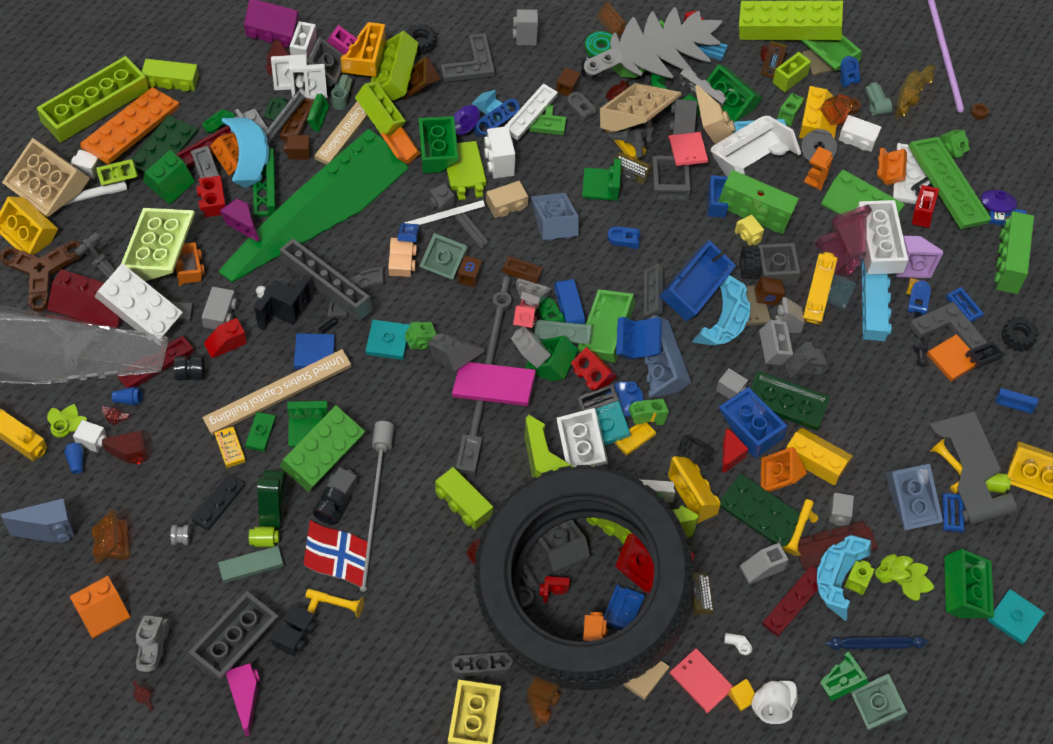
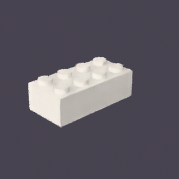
(884, 239)
(137, 302)

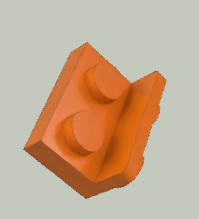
(227, 152)
(892, 166)

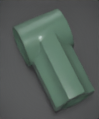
(341, 92)
(878, 102)

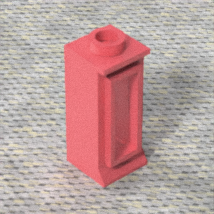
(524, 314)

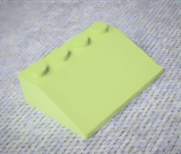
(157, 242)

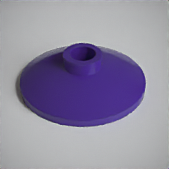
(466, 119)
(998, 201)

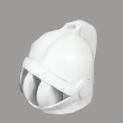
(775, 701)

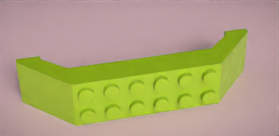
(542, 461)

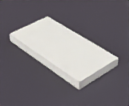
(914, 174)

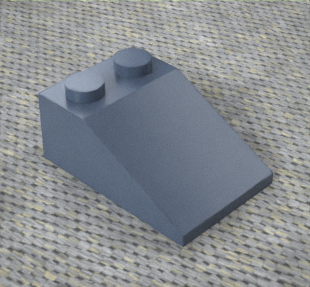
(555, 216)
(915, 496)
(41, 522)

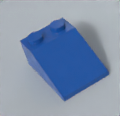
(753, 422)

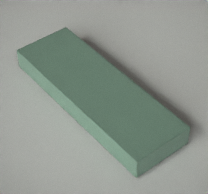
(574, 332)
(250, 564)

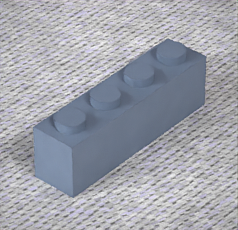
(667, 369)

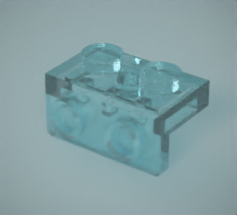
(841, 291)

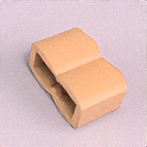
(401, 258)

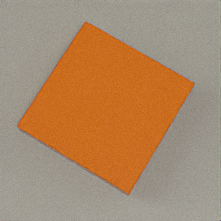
(951, 358)

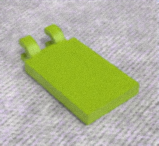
(467, 171)

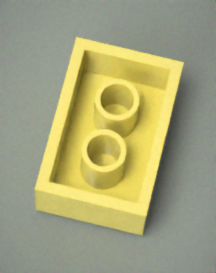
(474, 713)

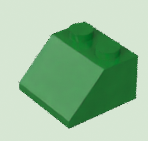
(168, 177)
(559, 362)

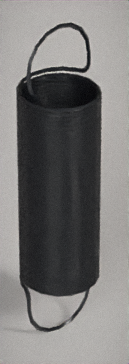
(328, 325)

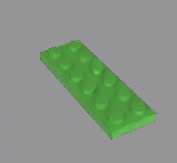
(953, 186)

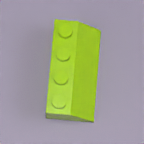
(396, 65)

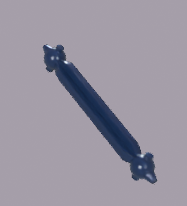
(876, 642)

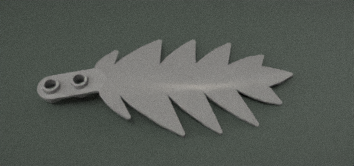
(657, 43)

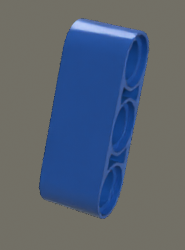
(502, 112)
(569, 301)

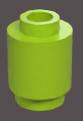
(999, 483)
(263, 537)

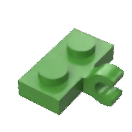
(549, 123)

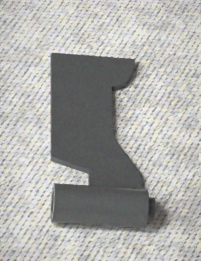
(977, 467)

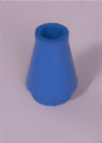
(128, 396)
(74, 454)

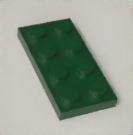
(169, 135)
(791, 400)
(760, 510)

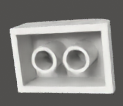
(582, 439)

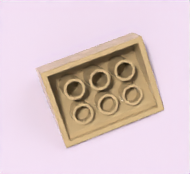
(635, 106)
(44, 178)

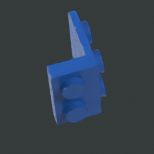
(638, 338)

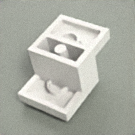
(295, 74)

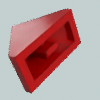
(733, 451)

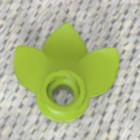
(66, 418)
(893, 568)
(917, 582)

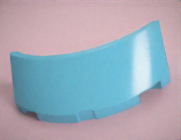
(252, 150)
(733, 316)
(833, 569)

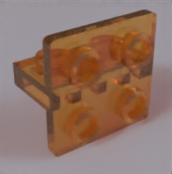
(110, 538)

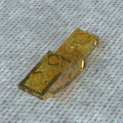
(911, 89)

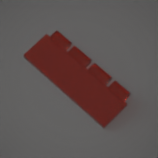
(812, 552)

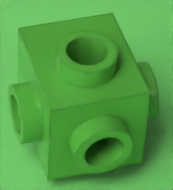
(955, 142)
(419, 334)

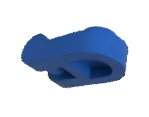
(849, 66)
(617, 237)
(920, 290)

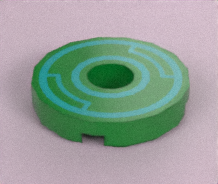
(596, 38)

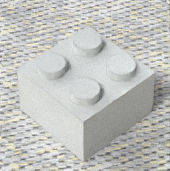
(499, 152)

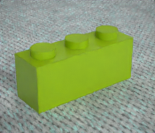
(171, 74)
(379, 108)
(463, 498)

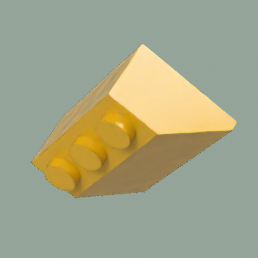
(812, 115)
(25, 226)
(820, 456)
(1032, 469)
(693, 488)

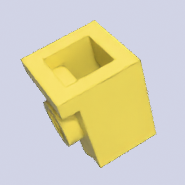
(749, 230)

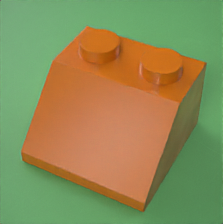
(100, 607)

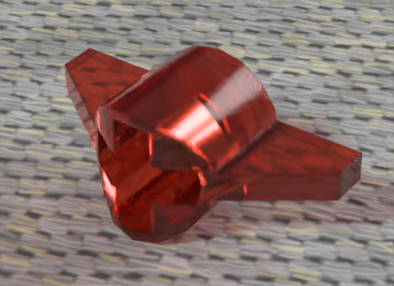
(114, 414)
(141, 695)

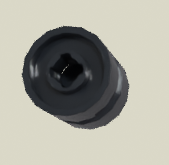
(188, 368)
(330, 506)

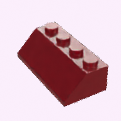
(75, 298)

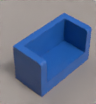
(715, 188)

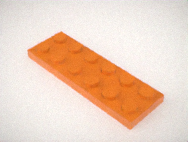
(130, 125)

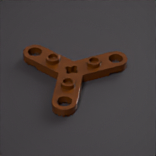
(40, 281)

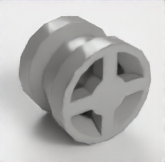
(180, 535)

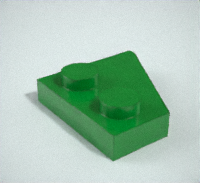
(844, 678)

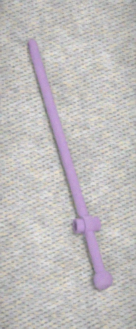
(945, 53)

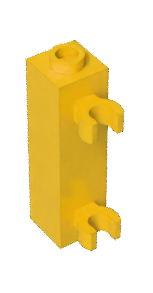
(820, 288)
(21, 437)

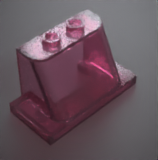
(848, 241)

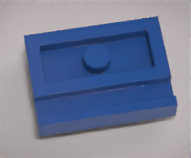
(623, 607)

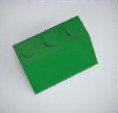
(740, 97)
(437, 143)
(968, 585)

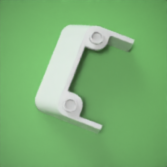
(753, 143)

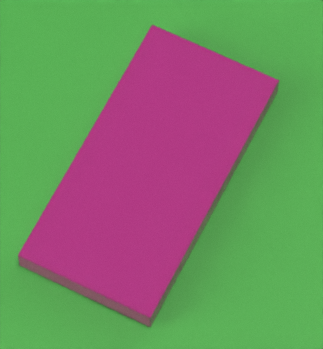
(494, 383)

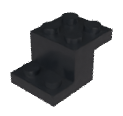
(283, 302)

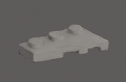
(691, 79)
(532, 292)

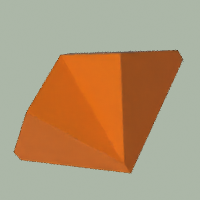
(781, 469)

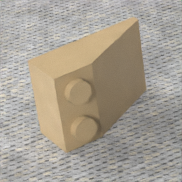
(714, 119)

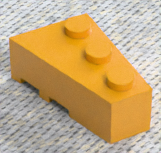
(366, 52)

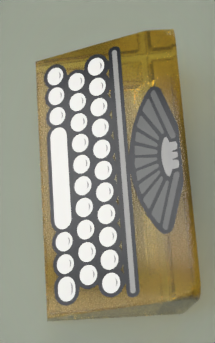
(633, 168)
(702, 594)

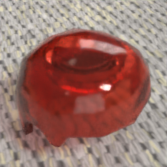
(617, 89)

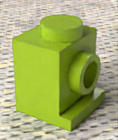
(859, 577)

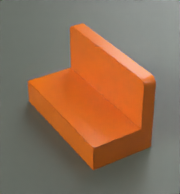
(401, 145)

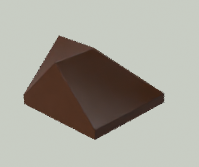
(422, 77)

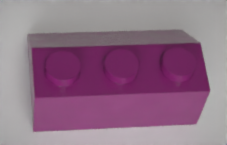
(270, 22)

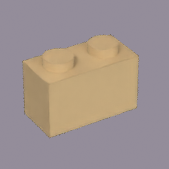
(507, 199)

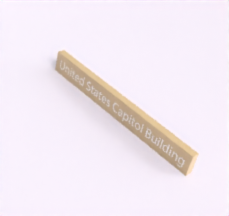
(342, 134)
(276, 392)

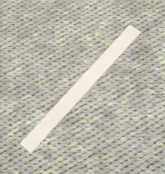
(447, 213)

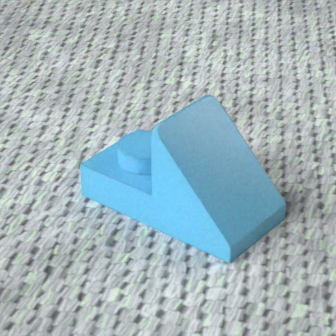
(487, 102)

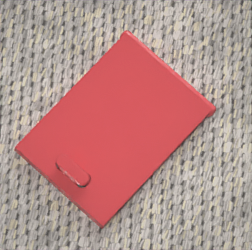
(688, 148)
(701, 680)

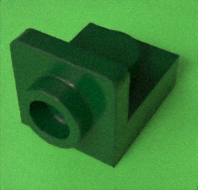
(274, 107)

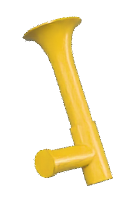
(941, 449)
(806, 513)
(316, 596)

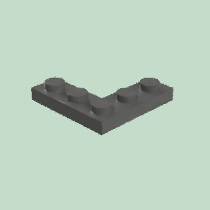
(479, 68)
(949, 316)

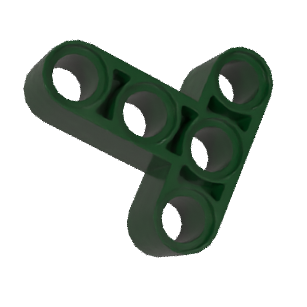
(270, 496)

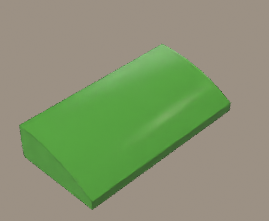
(834, 50)
(604, 317)

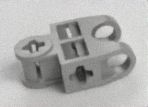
(150, 638)

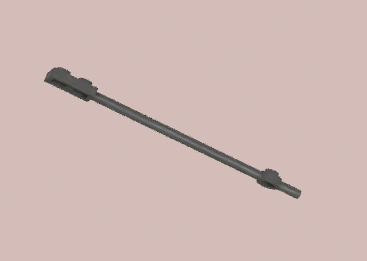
(470, 443)

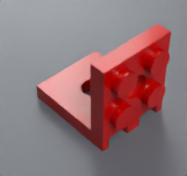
(640, 574)

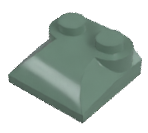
(444, 256)
(879, 702)

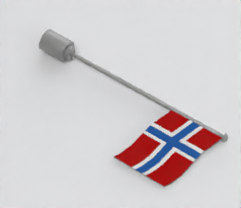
(342, 553)

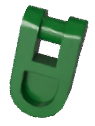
(214, 122)
(547, 308)

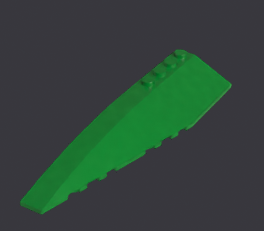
(326, 199)

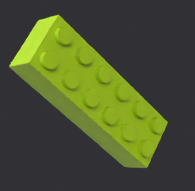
(791, 20)
(92, 99)

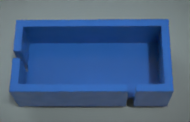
(697, 281)

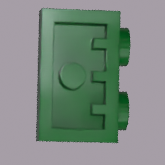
(602, 183)
(303, 418)

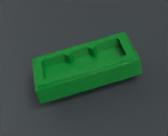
(318, 112)
(260, 431)

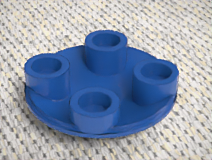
(627, 393)

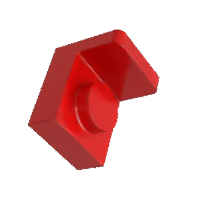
(556, 585)

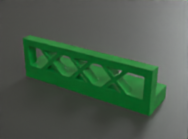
(270, 189)

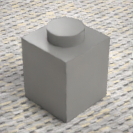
(731, 384)
(841, 509)

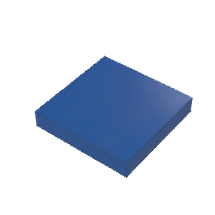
(312, 348)

